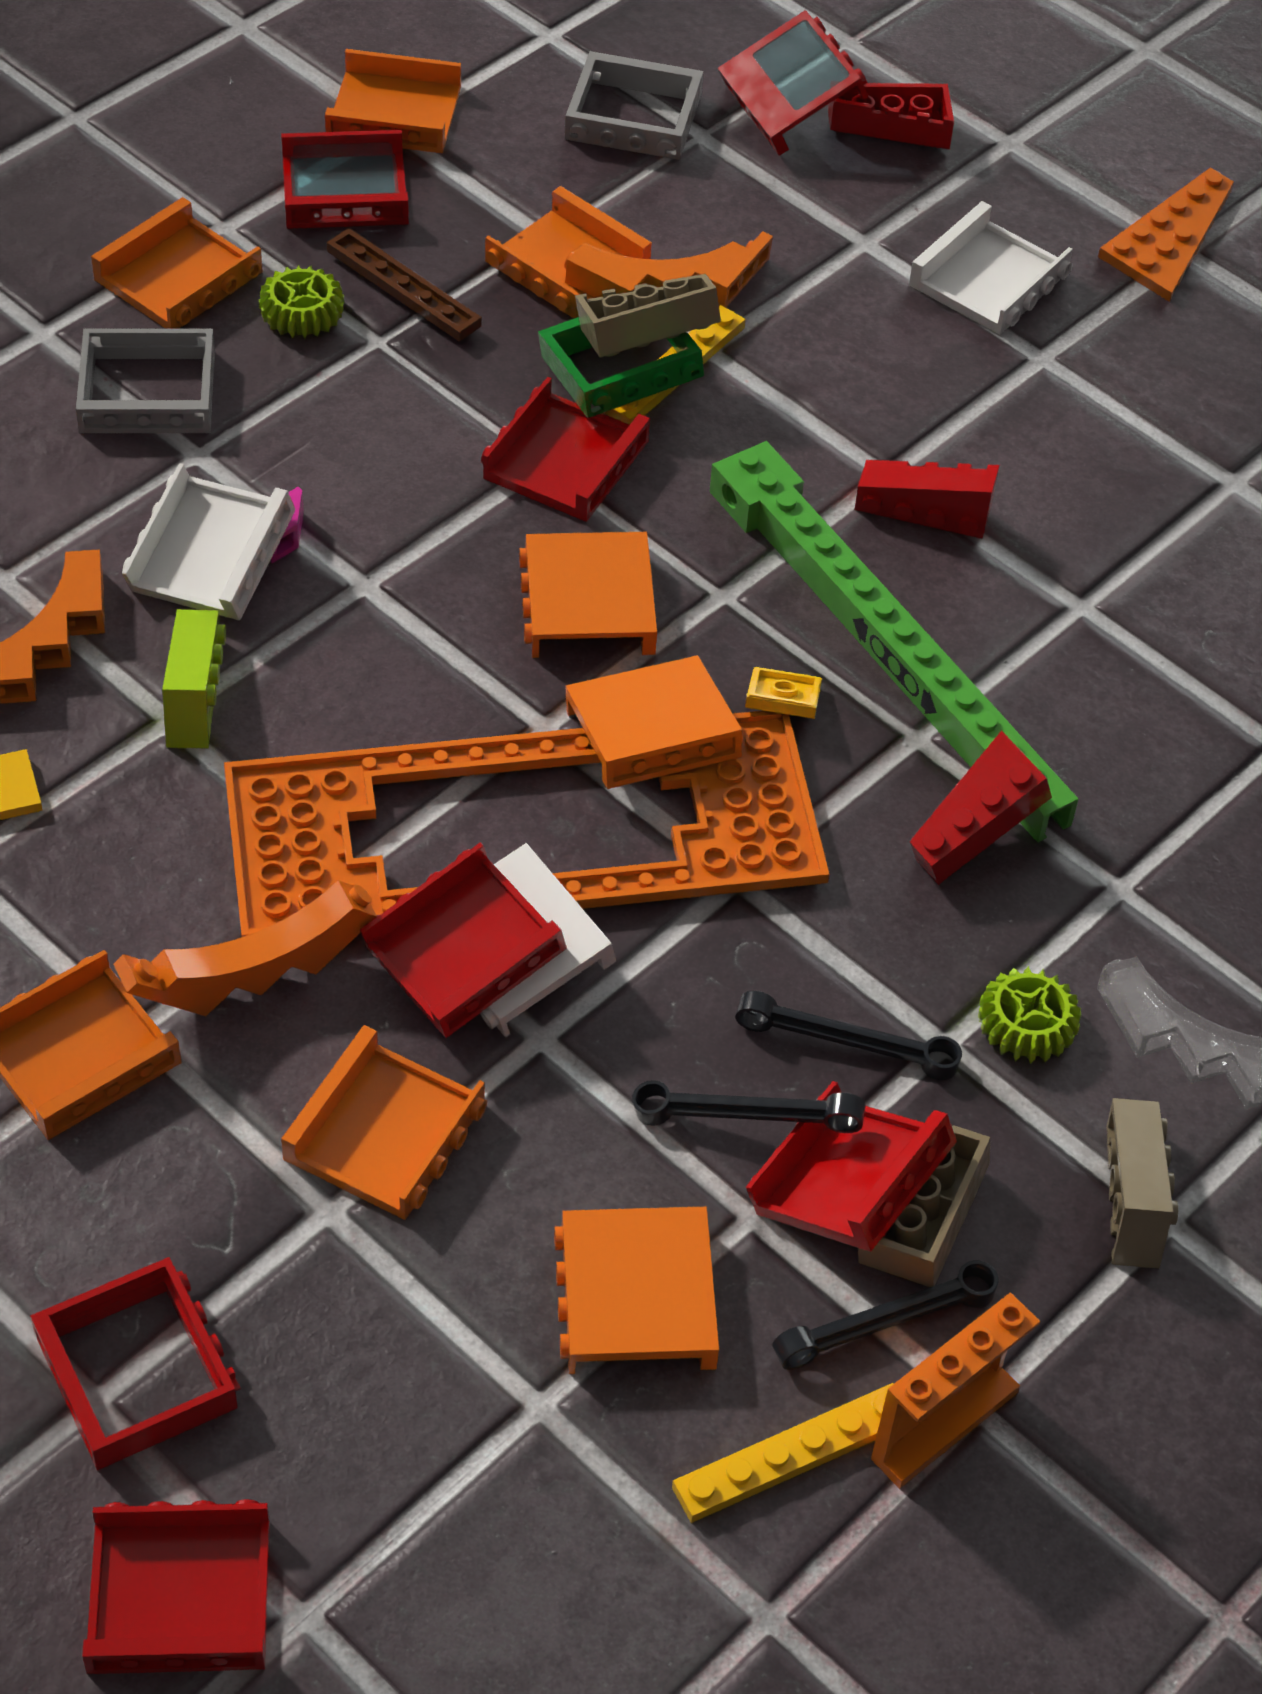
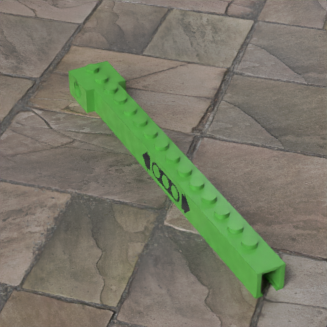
(767, 496)

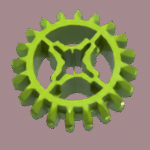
(301, 301)
(1029, 1009)

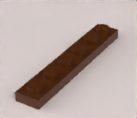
(404, 284)

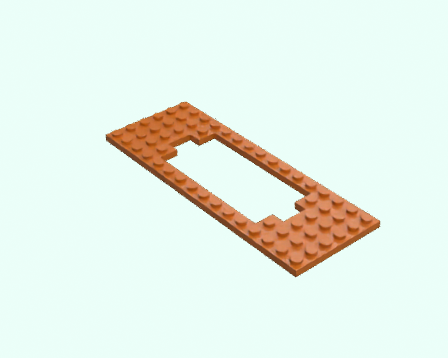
(296, 809)

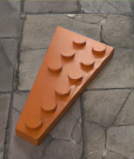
(1169, 236)

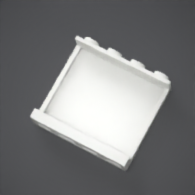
(987, 271)
(207, 544)
(582, 936)

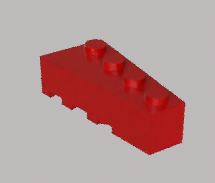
(897, 112)
(929, 494)
(980, 809)

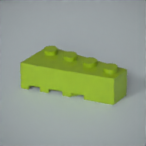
(192, 678)

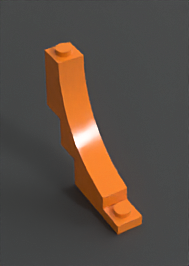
(727, 267)
(45, 640)
(206, 975)

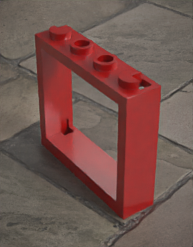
(110, 1299)

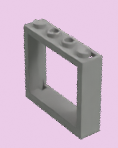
(641, 77)
(145, 415)

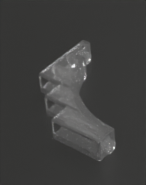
(1157, 1022)

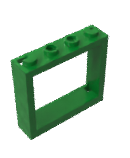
(623, 388)

